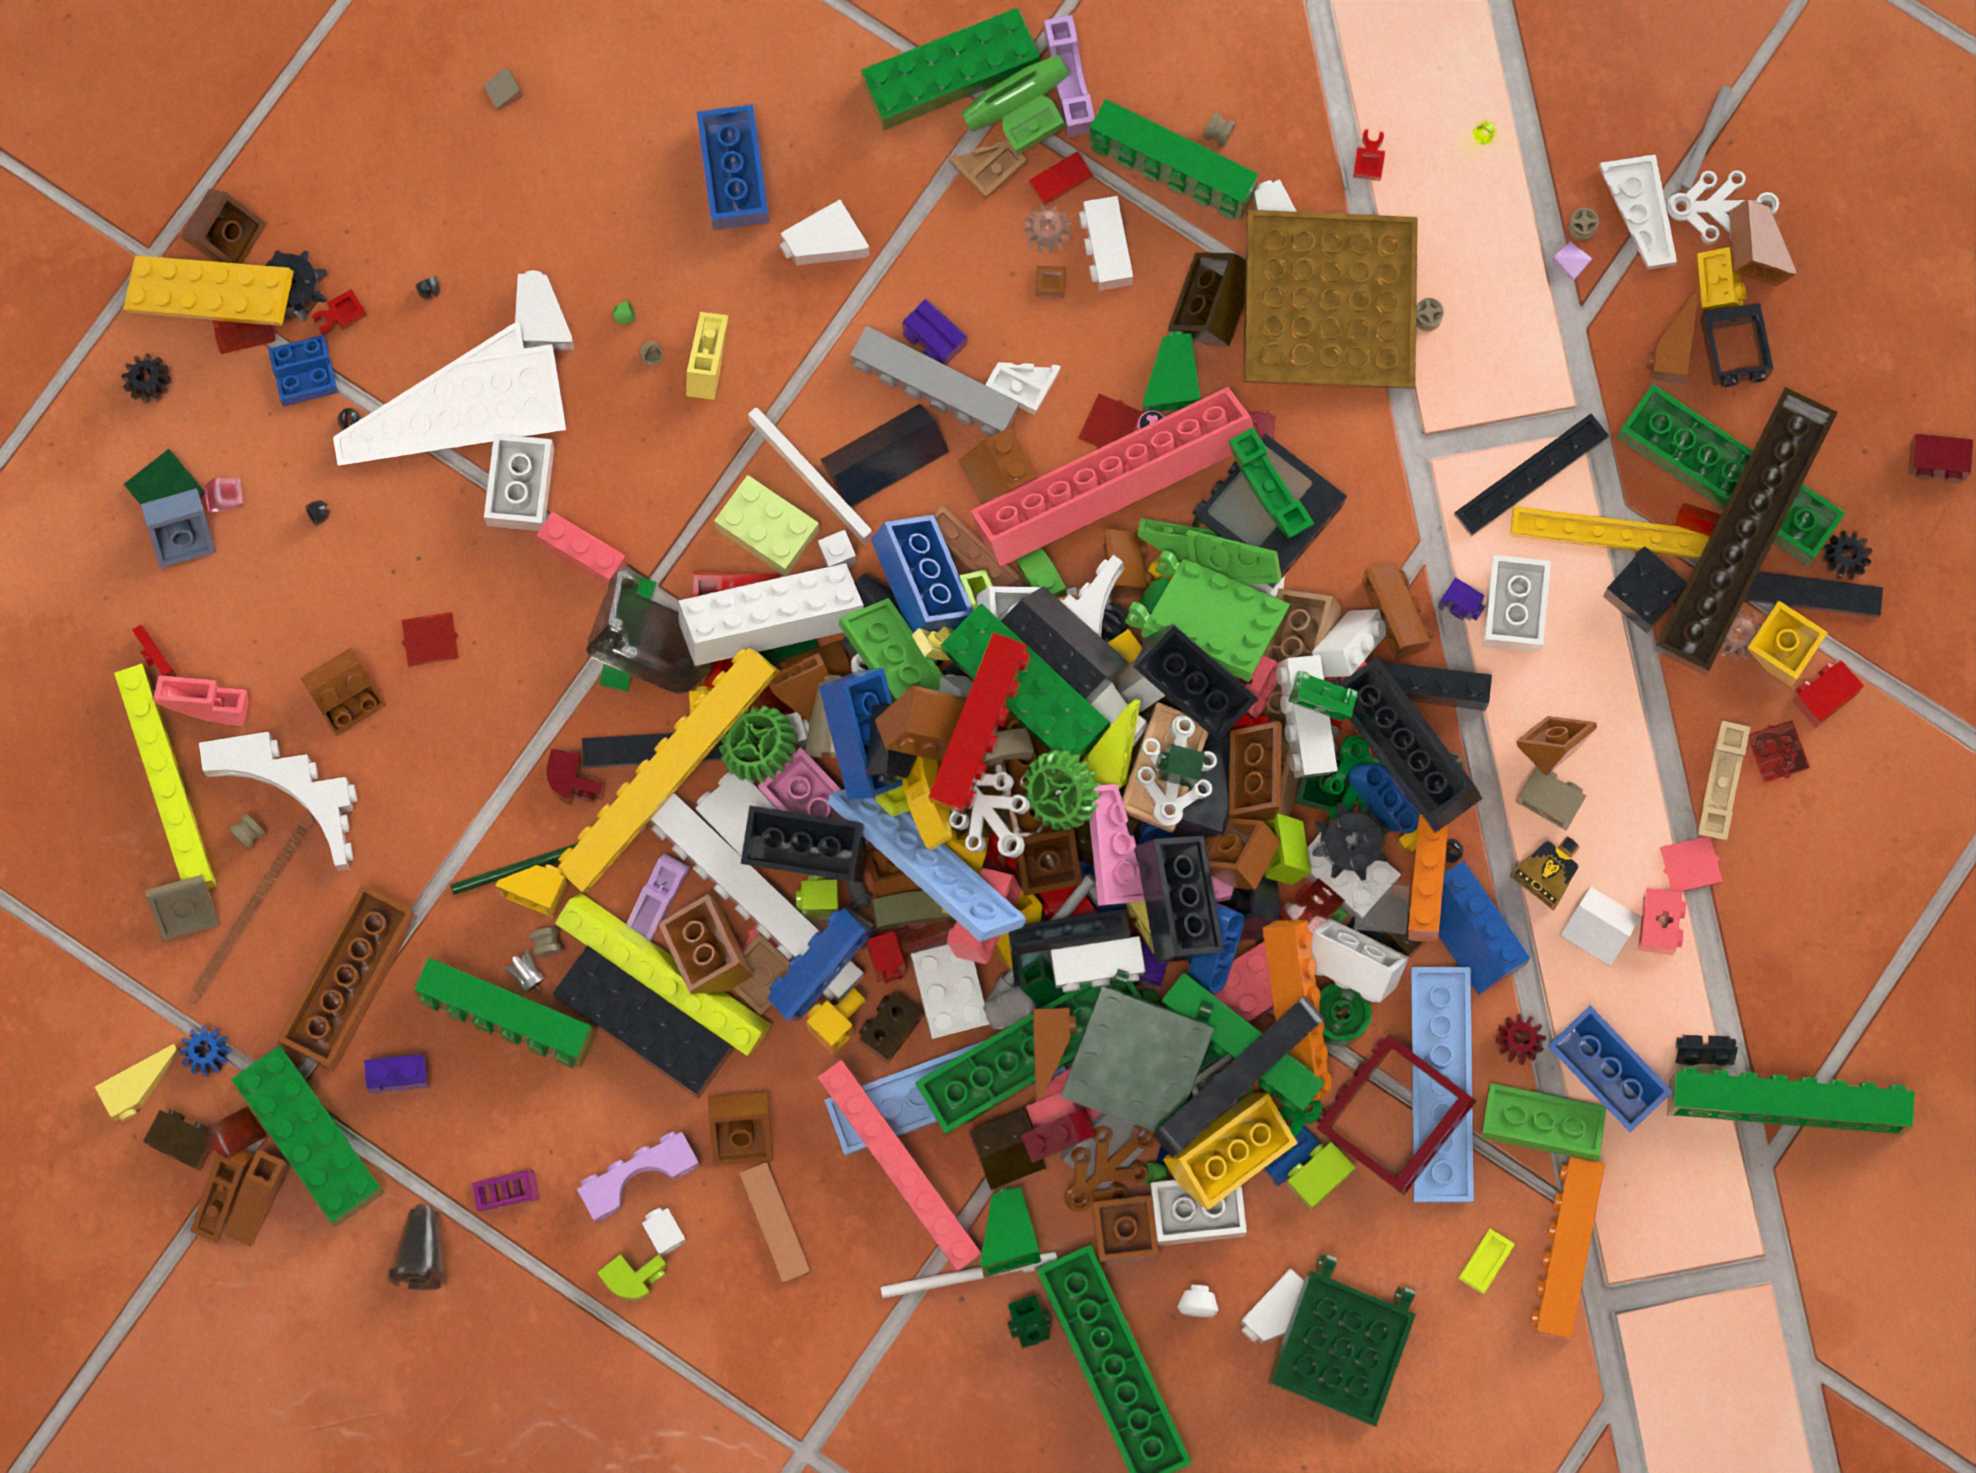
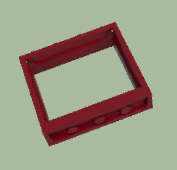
(1433, 1142)

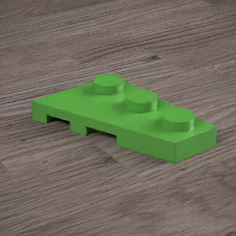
(1234, 559)

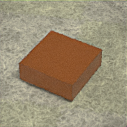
(1050, 281)

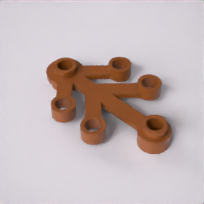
(1105, 1169)

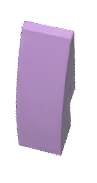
(657, 896)

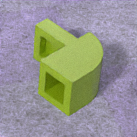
(630, 1285)

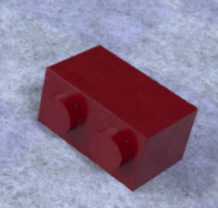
(1940, 457)
(1058, 1135)

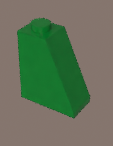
(1173, 376)
(1008, 1235)

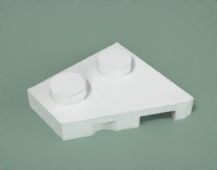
(1023, 383)

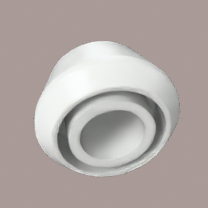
(1198, 1302)

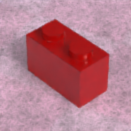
(1827, 693)
(886, 958)

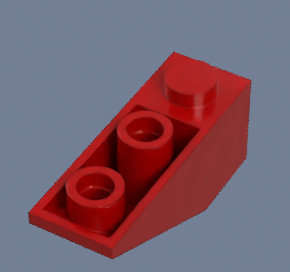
(714, 581)

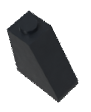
(885, 763)

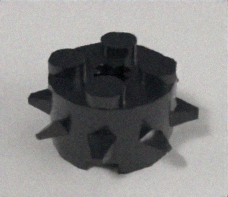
(307, 289)
(1335, 848)

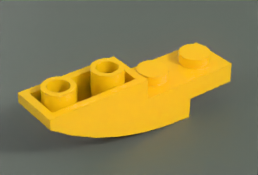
(929, 818)

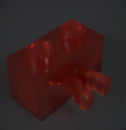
(1314, 903)

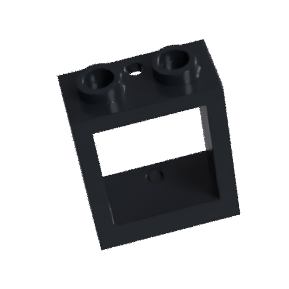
(1733, 317)

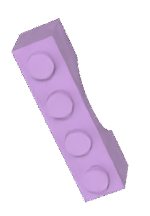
(1072, 91)
(604, 1193)

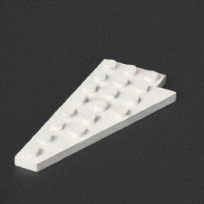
(465, 403)

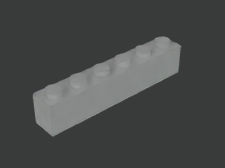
(933, 382)

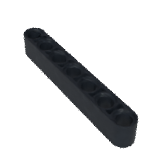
(1238, 1077)

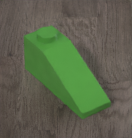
(1168, 536)
(1039, 572)

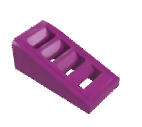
(530, 1187)

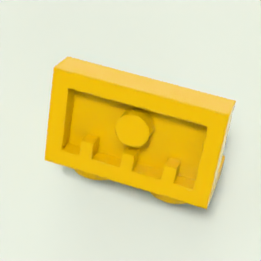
(1718, 281)

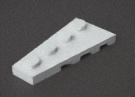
(1641, 201)

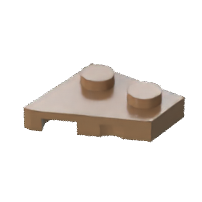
(989, 166)

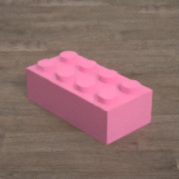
(802, 789)

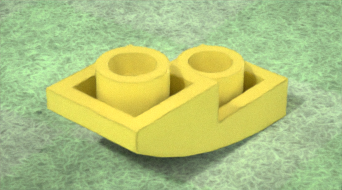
(930, 642)

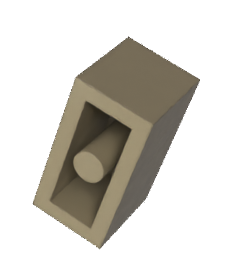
(1551, 798)

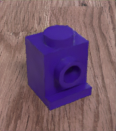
(1463, 601)

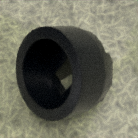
(427, 286)
(355, 417)
(316, 512)
(1451, 857)

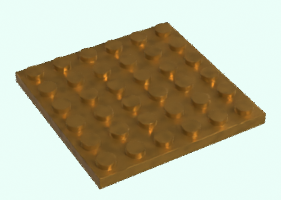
(1330, 299)

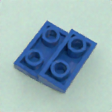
(303, 370)

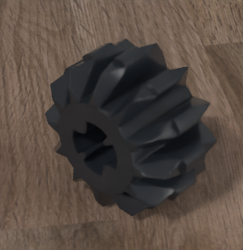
(135, 380)
(1851, 564)
(1113, 622)

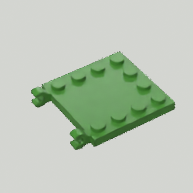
(1215, 612)

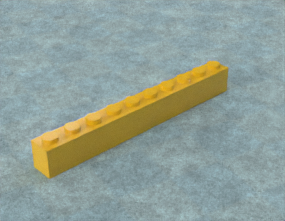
(667, 769)

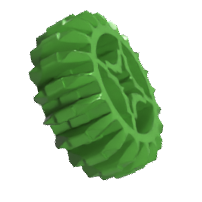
(774, 745)
(1071, 810)

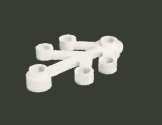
(1715, 206)
(1170, 798)
(983, 809)

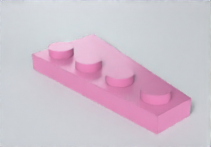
(1113, 850)

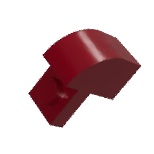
(563, 778)

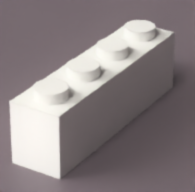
(1305, 729)

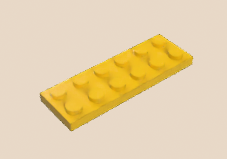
(208, 290)

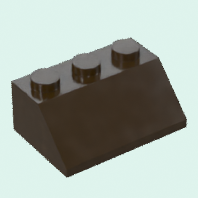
(1211, 298)

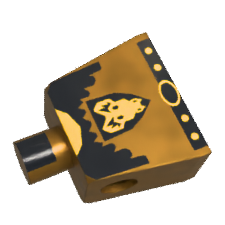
(1548, 871)

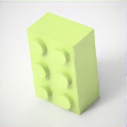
(766, 526)

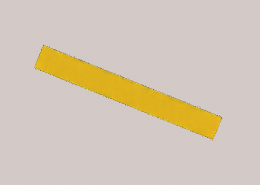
(1606, 533)

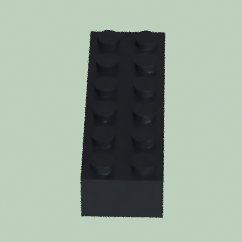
(1409, 747)
(642, 1022)

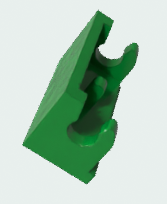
(1322, 696)

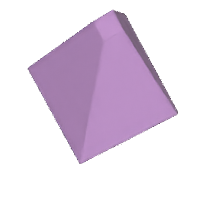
(1571, 260)

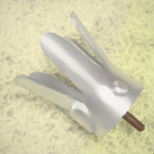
(525, 972)

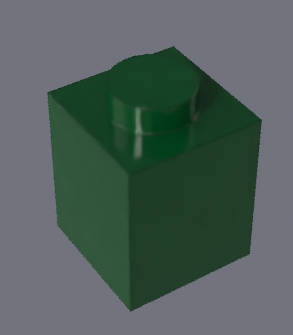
(1180, 765)
(1039, 982)

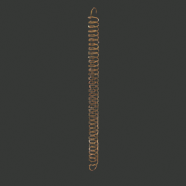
(248, 914)

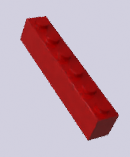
(978, 724)

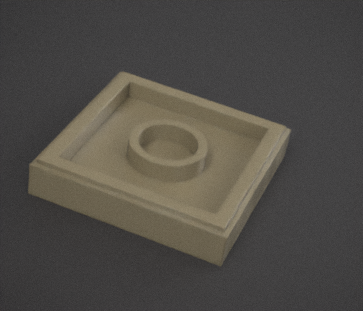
(182, 907)

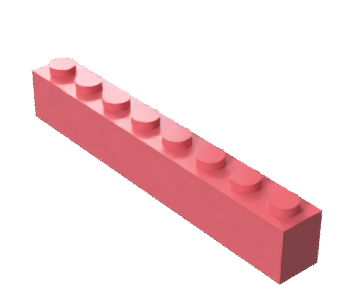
(899, 1165)

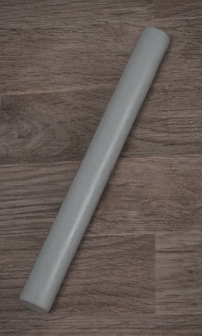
(1706, 138)

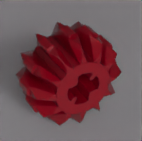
(1521, 1029)

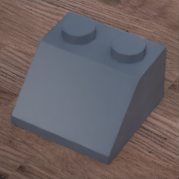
(178, 528)

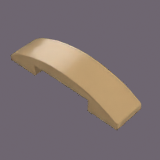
(1723, 780)

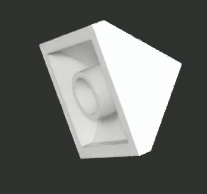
(1600, 926)

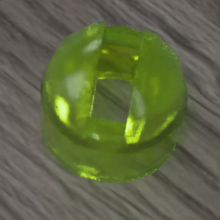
(1479, 129)

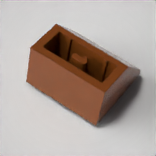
(343, 691)

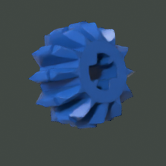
(197, 1044)

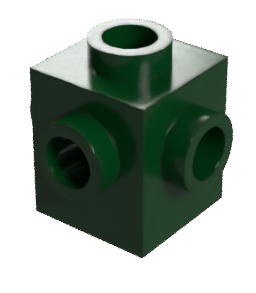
(1028, 1321)

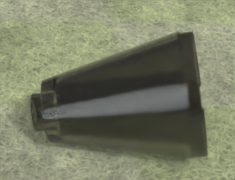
(420, 1252)

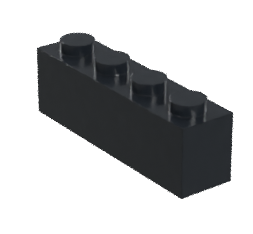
(1442, 685)

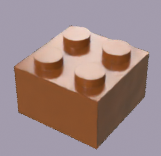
(1125, 1230)

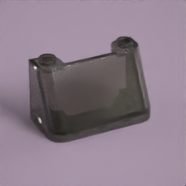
(642, 638)

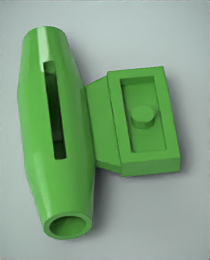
(1022, 104)

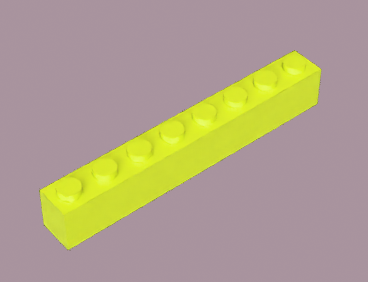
(164, 774)
(660, 973)

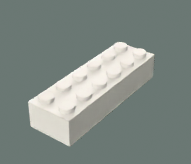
(768, 613)

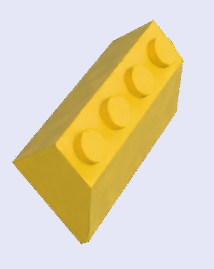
(1231, 1150)

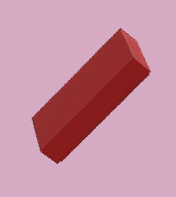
(1060, 178)

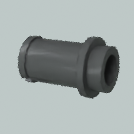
(858, 895)

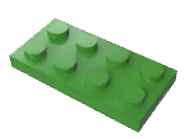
(886, 642)
(1543, 1122)

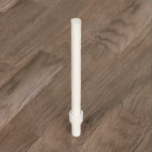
(954, 1278)

